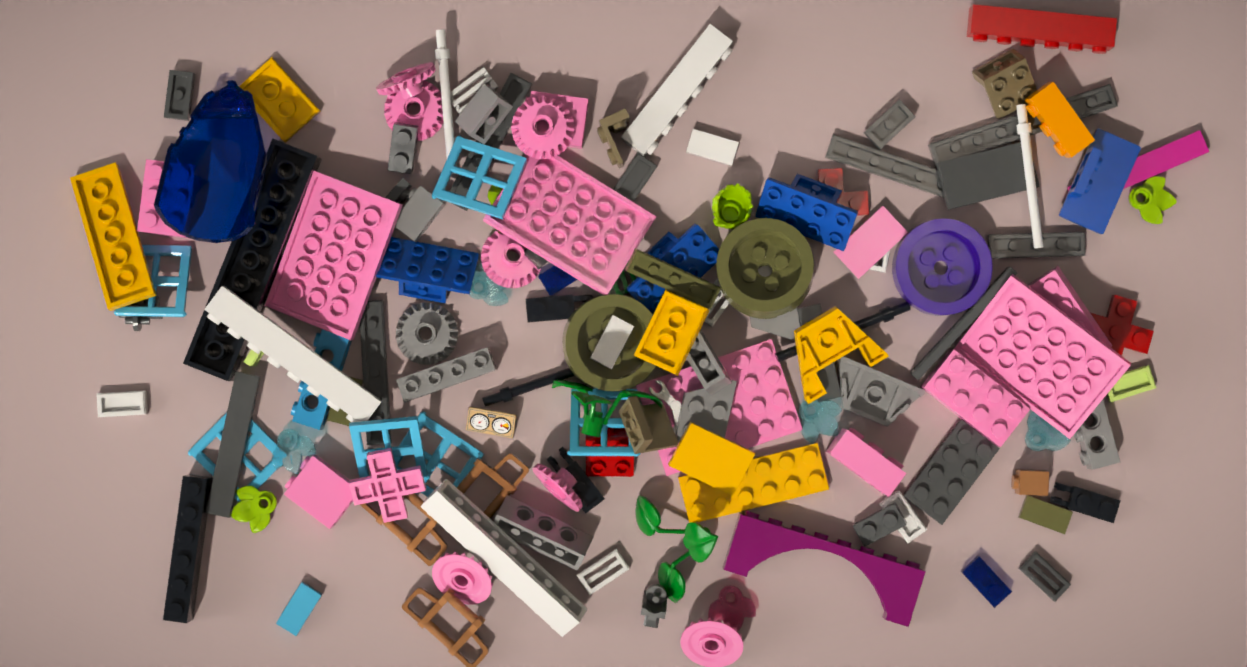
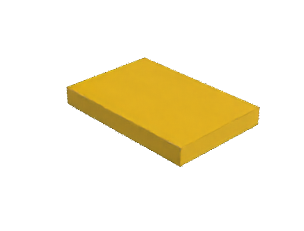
(279, 100)
(671, 332)
(711, 458)

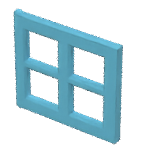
(479, 177)
(180, 282)
(577, 423)
(386, 424)
(257, 435)
(435, 459)

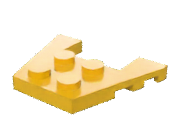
(824, 342)

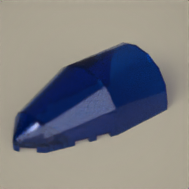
(215, 169)

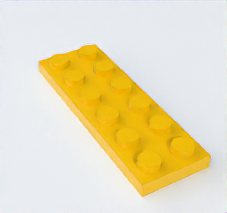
(113, 236)
(766, 482)

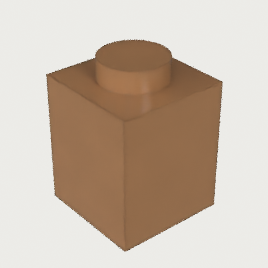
(1030, 482)

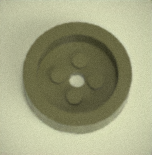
(758, 245)
(584, 332)

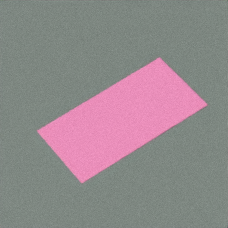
(871, 242)

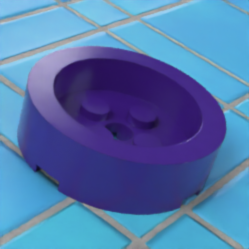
(966, 261)

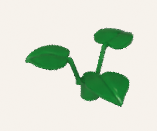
(593, 419)
(696, 539)

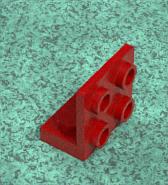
(610, 465)

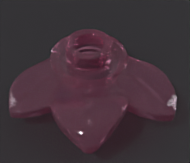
(734, 610)

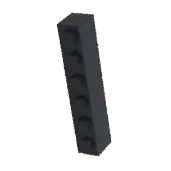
(187, 549)

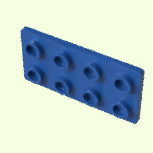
(1099, 181)
(808, 208)
(690, 252)
(428, 269)

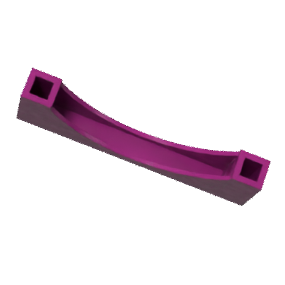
(760, 539)

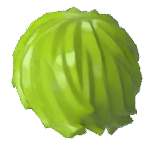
(732, 206)

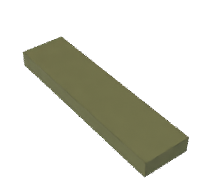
(672, 278)

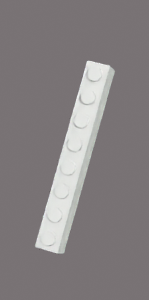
(292, 355)
(504, 557)

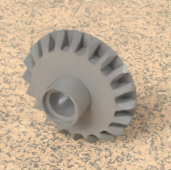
(443, 333)

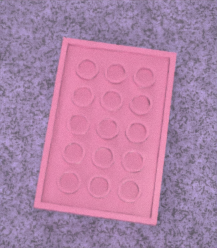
(573, 221)
(333, 255)
(1042, 356)
(760, 404)

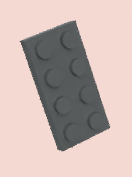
(951, 472)

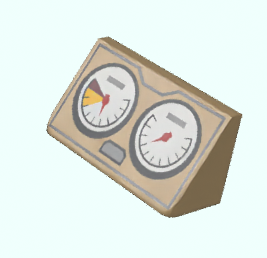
(491, 422)

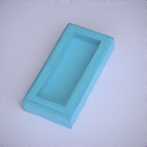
(299, 608)

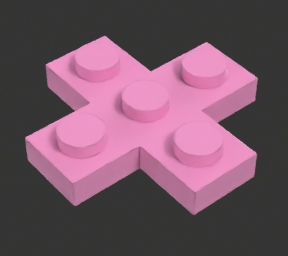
(387, 485)

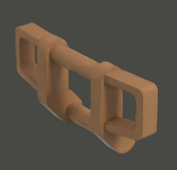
(508, 488)
(405, 537)
(439, 634)

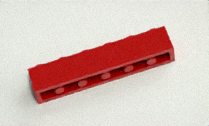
(1041, 27)

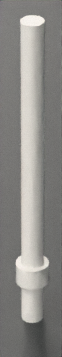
(443, 55)
(1024, 130)

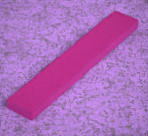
(1166, 157)

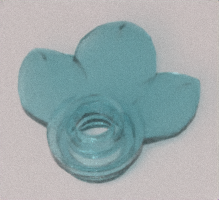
(491, 292)
(822, 421)
(1049, 436)
(291, 453)

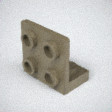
(1006, 82)
(617, 123)
(647, 426)

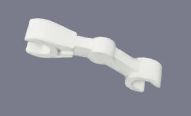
(665, 396)

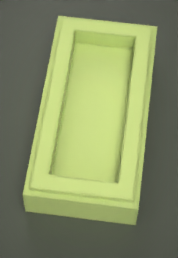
(1132, 383)

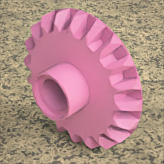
(407, 81)
(428, 119)
(545, 144)
(501, 269)
(559, 485)
(463, 576)
(712, 643)

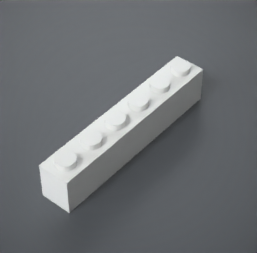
(676, 91)

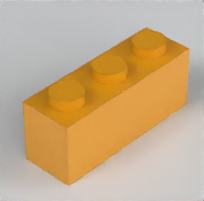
(1058, 120)

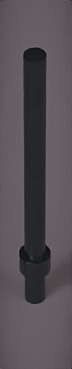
(885, 314)
(506, 394)

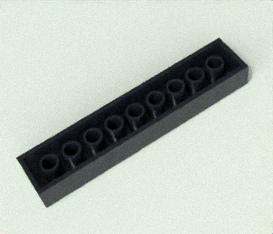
(255, 258)

